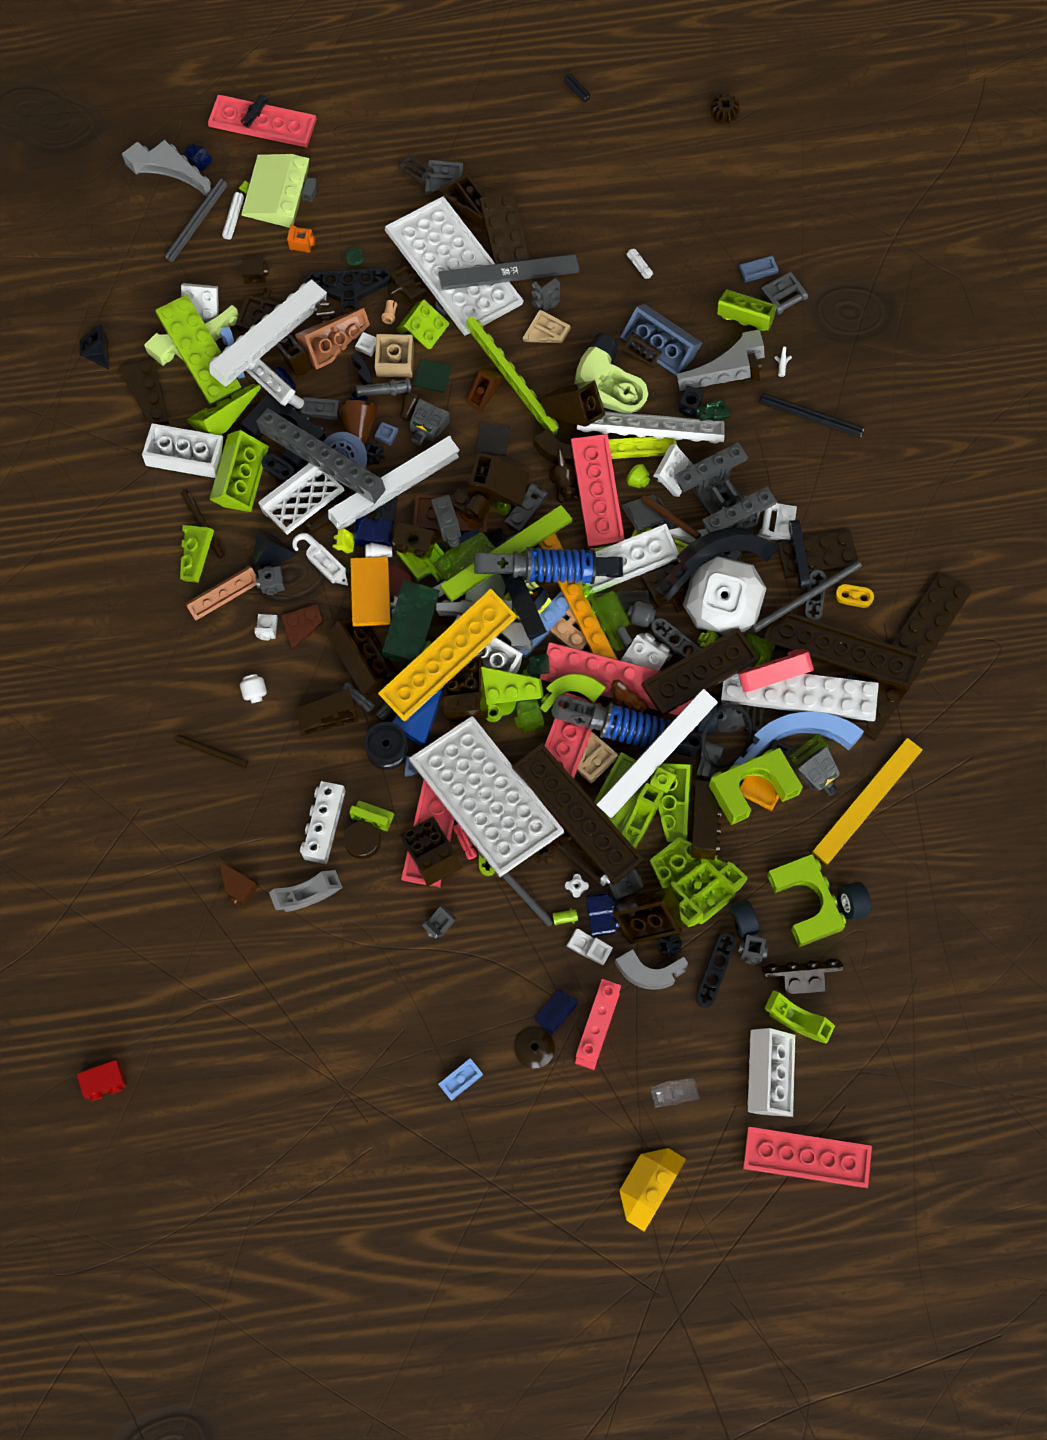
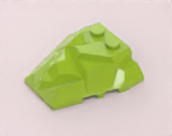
(697, 883)

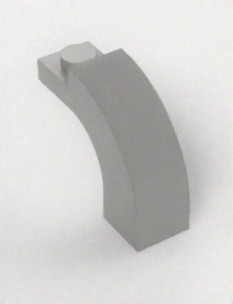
(307, 893)
(649, 978)

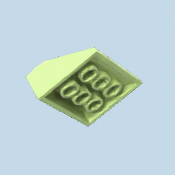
(276, 188)

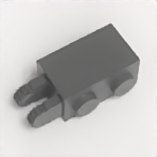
(446, 520)

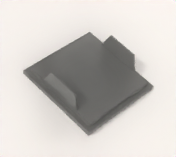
(642, 515)

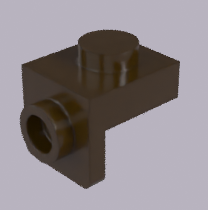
(755, 367)

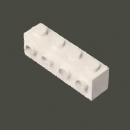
(323, 823)

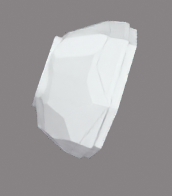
(736, 611)

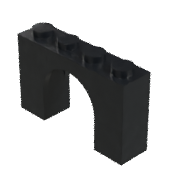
(288, 412)

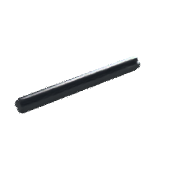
(811, 415)

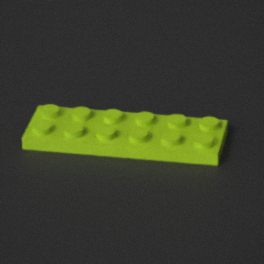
(195, 346)

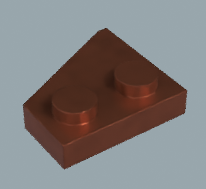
(301, 624)

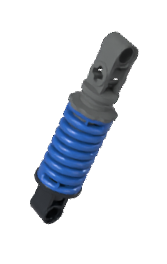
(550, 563)
(621, 722)

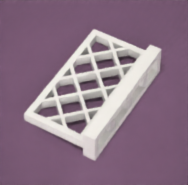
(292, 489)

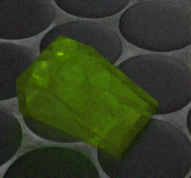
(462, 556)

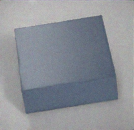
(386, 433)

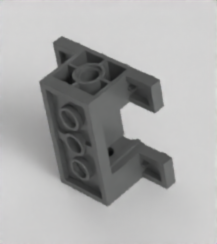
(712, 485)

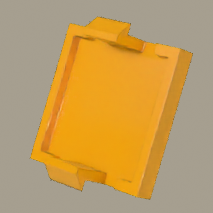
(759, 791)

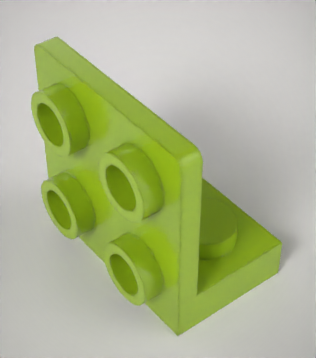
(424, 324)

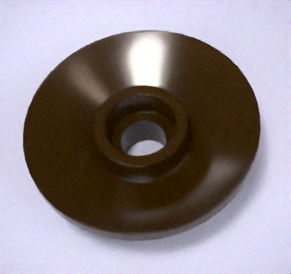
(532, 1058)

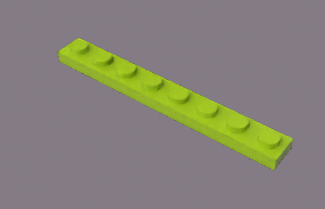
(508, 371)

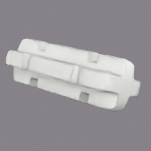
(639, 263)

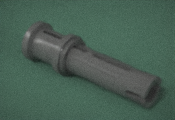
(392, 387)

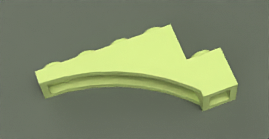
(163, 349)

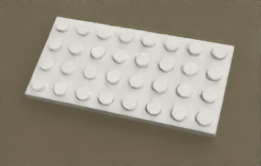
(439, 241)
(486, 796)

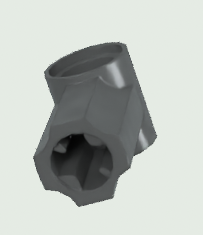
(706, 770)

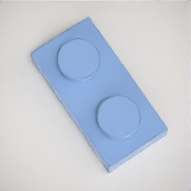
(460, 1079)

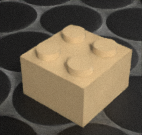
(394, 355)

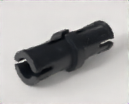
(254, 111)

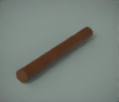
(671, 517)

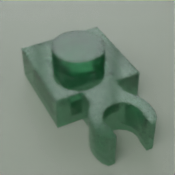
(716, 410)

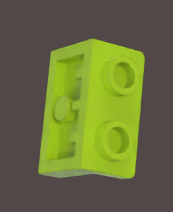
(377, 816)

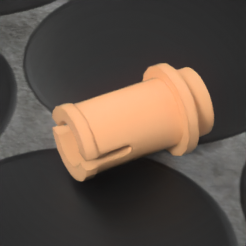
(388, 315)

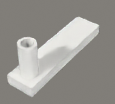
(274, 384)

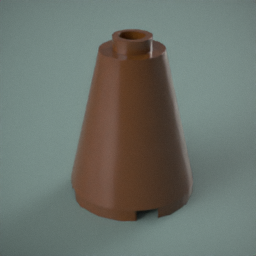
(358, 418)

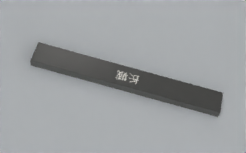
(508, 272)

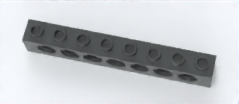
(321, 455)

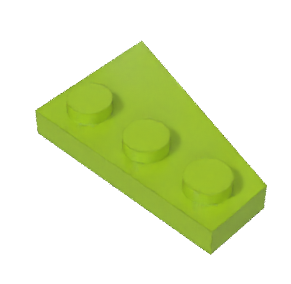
(195, 551)
(509, 687)

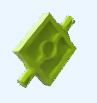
(422, 566)

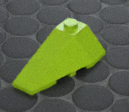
(676, 803)

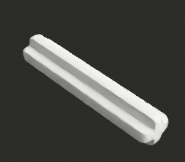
(232, 215)

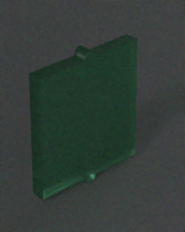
(432, 376)

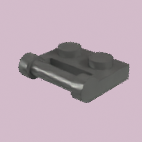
(782, 287)

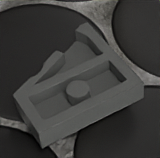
(444, 173)

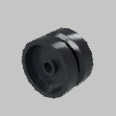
(375, 745)

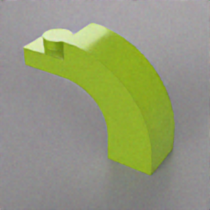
(579, 682)
(642, 814)
(798, 1019)

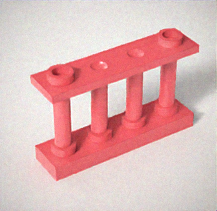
(597, 1024)

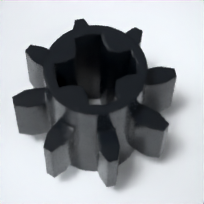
(378, 453)
(670, 945)

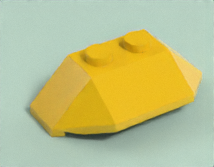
(648, 1185)

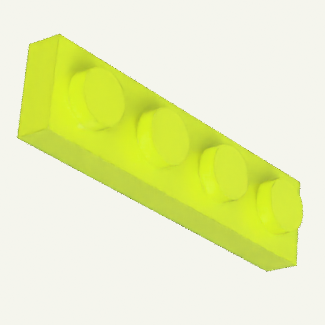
(639, 447)

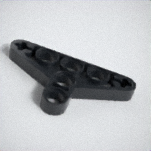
(357, 286)

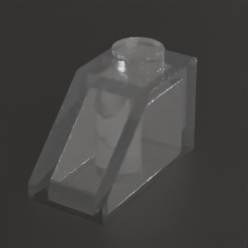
(674, 1092)

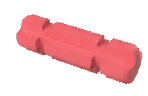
(465, 843)

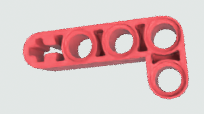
(794, 664)

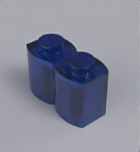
(373, 531)
(600, 915)

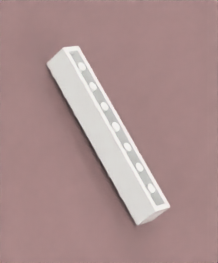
(267, 333)

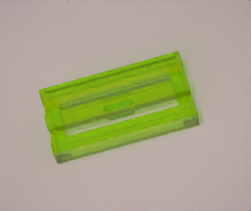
(822, 743)

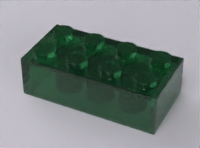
(410, 622)

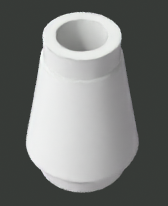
(377, 550)

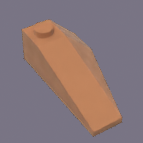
(331, 337)

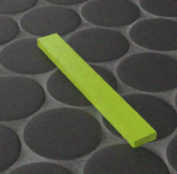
(528, 537)

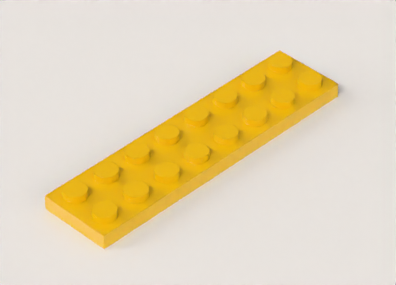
(447, 655)

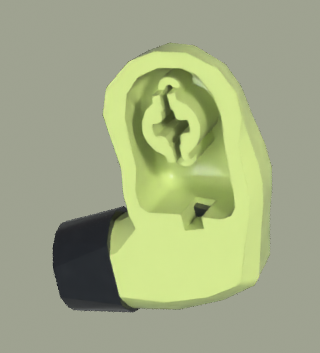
(616, 388)

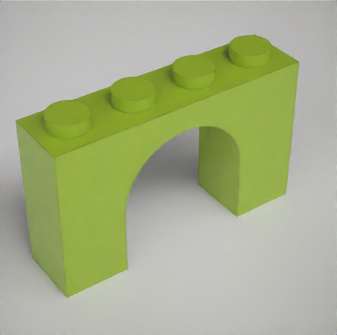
(770, 765)
(807, 873)

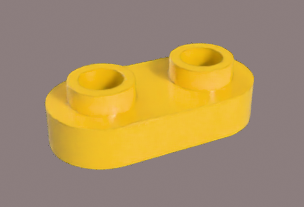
(854, 594)

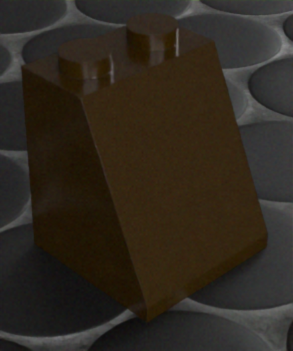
(575, 403)

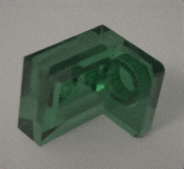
(538, 665)

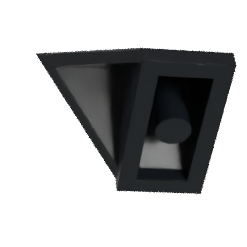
(95, 346)
(270, 550)

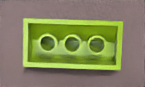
(239, 472)

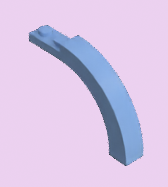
(803, 722)

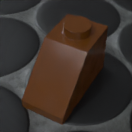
(484, 388)
(237, 886)

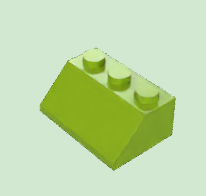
(746, 310)

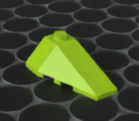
(220, 418)

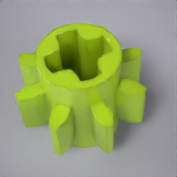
(706, 639)

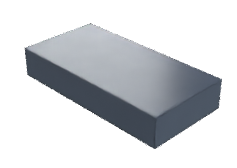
(758, 269)

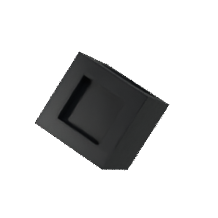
(694, 395)

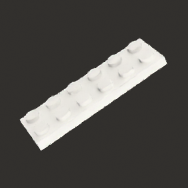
(639, 555)

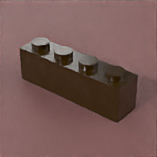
(705, 825)

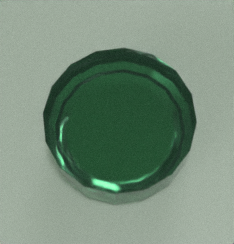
(354, 256)

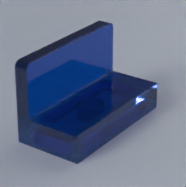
(556, 1011)

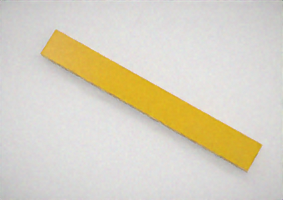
(867, 801)

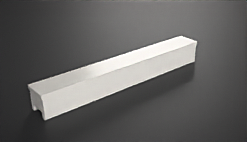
(396, 482)
(656, 753)

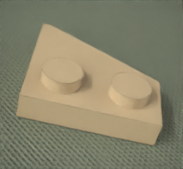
(546, 329)
(595, 758)

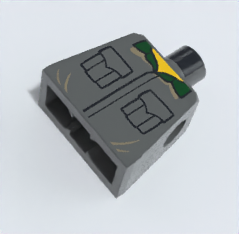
(428, 422)
(819, 771)

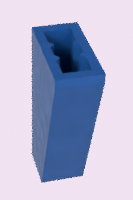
(420, 724)

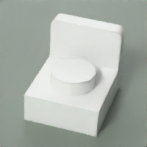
(266, 627)

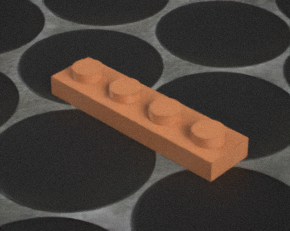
(222, 593)

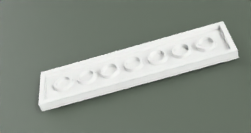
(658, 426)
(809, 694)

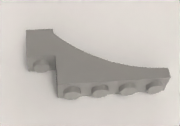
(166, 161)
(728, 367)
(513, 633)

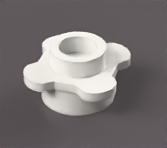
(579, 890)

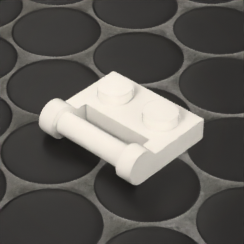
(781, 530)

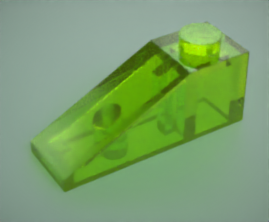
(528, 714)

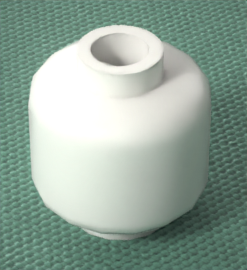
(253, 688)

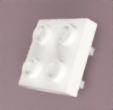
(203, 298)
(671, 464)

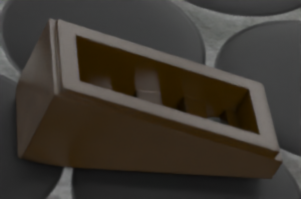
(632, 351)

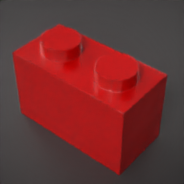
(102, 1080)

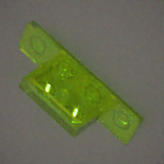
(609, 612)

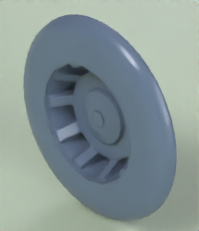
(351, 441)

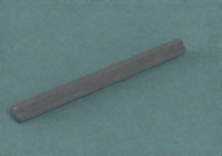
(196, 220)

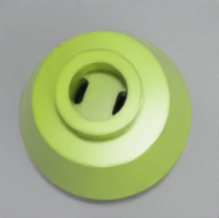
(638, 476)

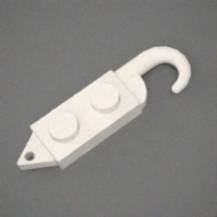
(322, 559)

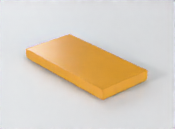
(370, 591)

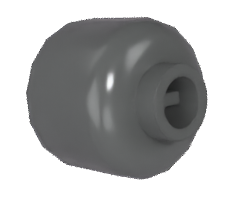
(642, 614)

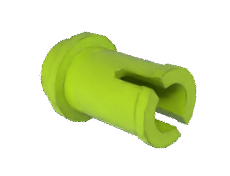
(565, 916)

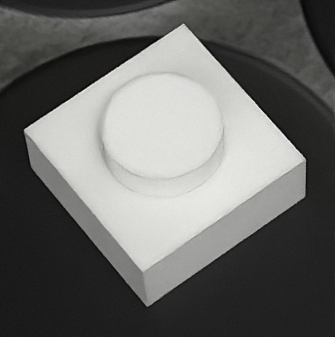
(366, 344)

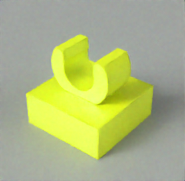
(344, 541)

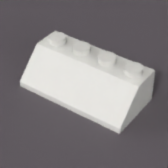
(183, 450)
(500, 656)
(771, 1072)

